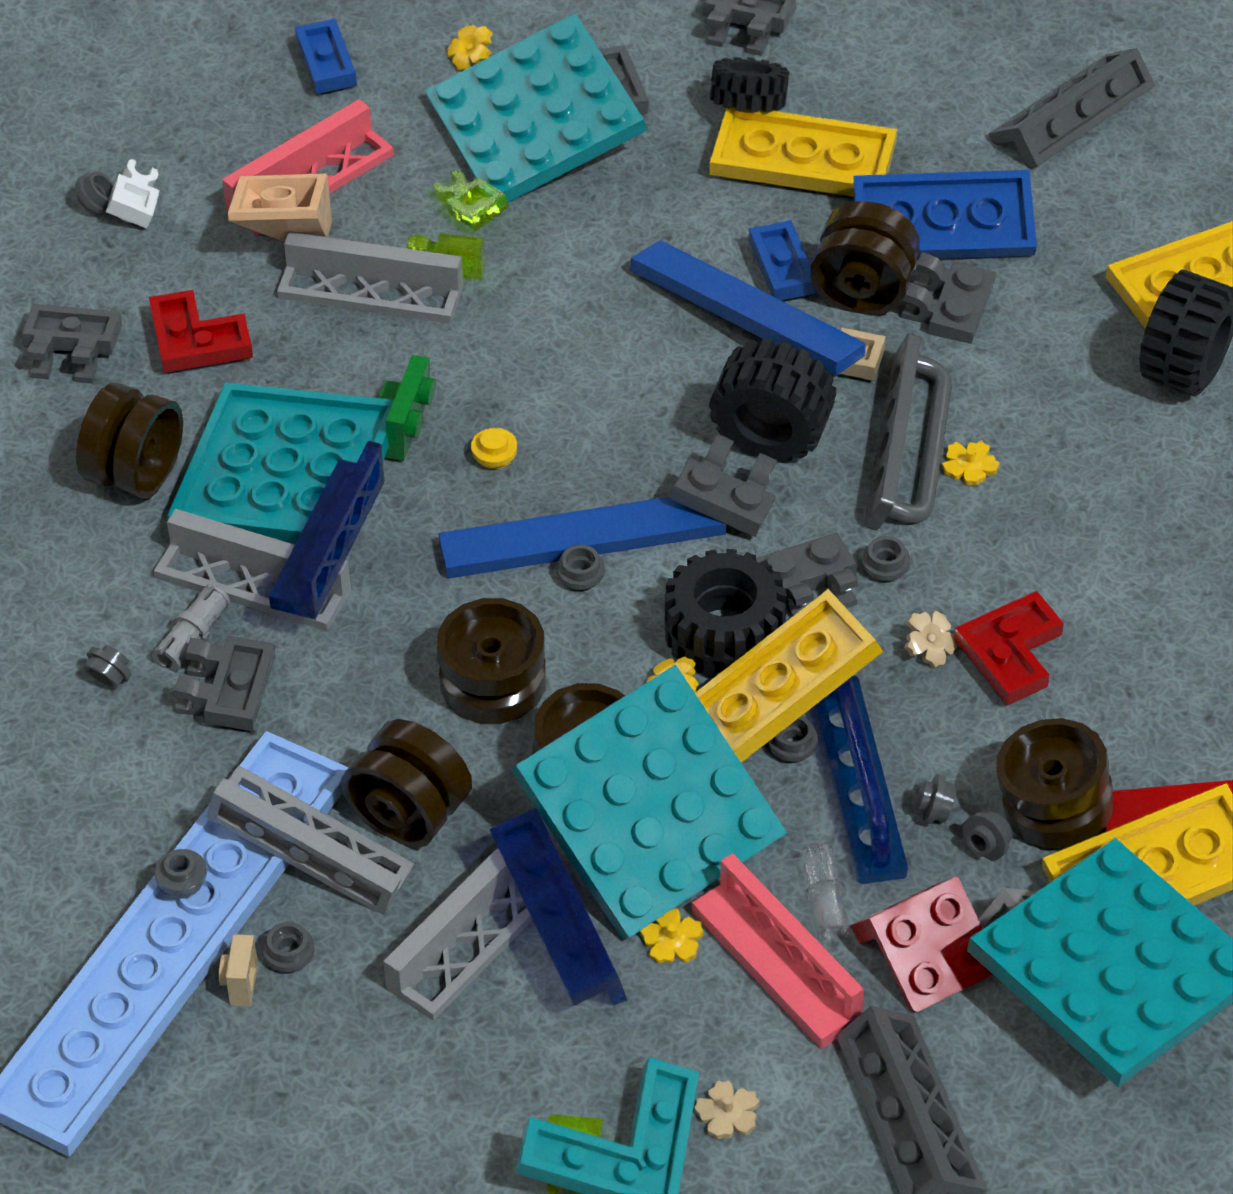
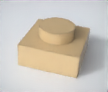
(868, 365)
(239, 970)

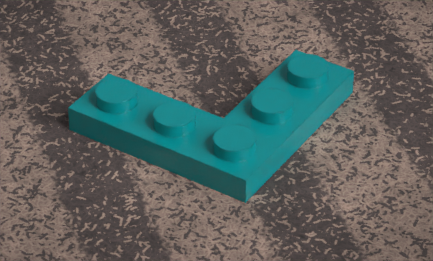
(601, 1166)

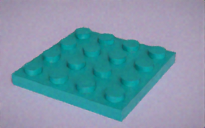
(536, 109)
(273, 455)
(648, 801)
(1112, 961)

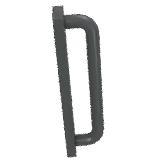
(892, 435)

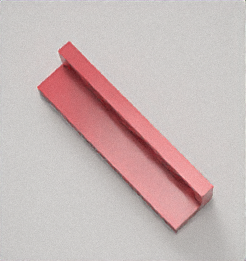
(321, 145)
(771, 945)

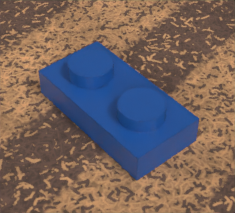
(325, 56)
(782, 260)

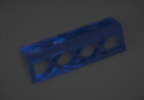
(329, 534)
(557, 909)

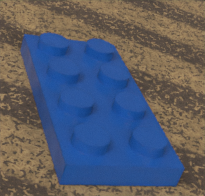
(960, 210)

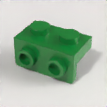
(409, 402)

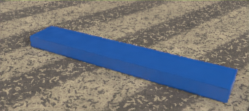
(746, 306)
(547, 537)

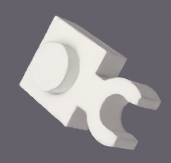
(133, 196)

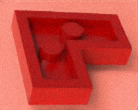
(193, 343)
(1002, 644)

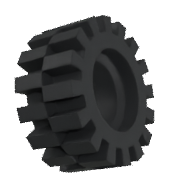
(749, 84)

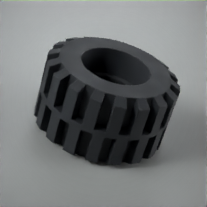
(1187, 333)
(772, 400)
(715, 584)

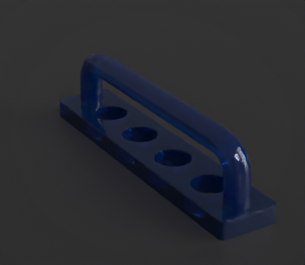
(885, 856)

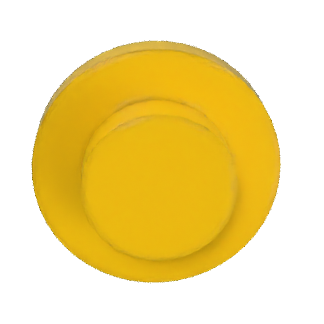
(494, 448)

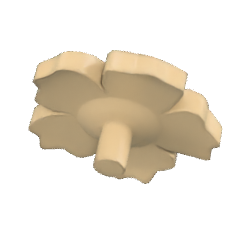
(930, 638)
(727, 1110)

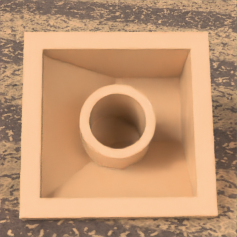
(283, 204)

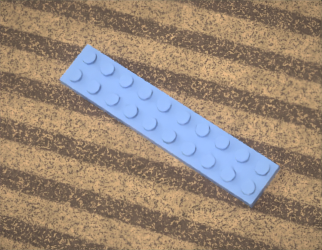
(151, 965)

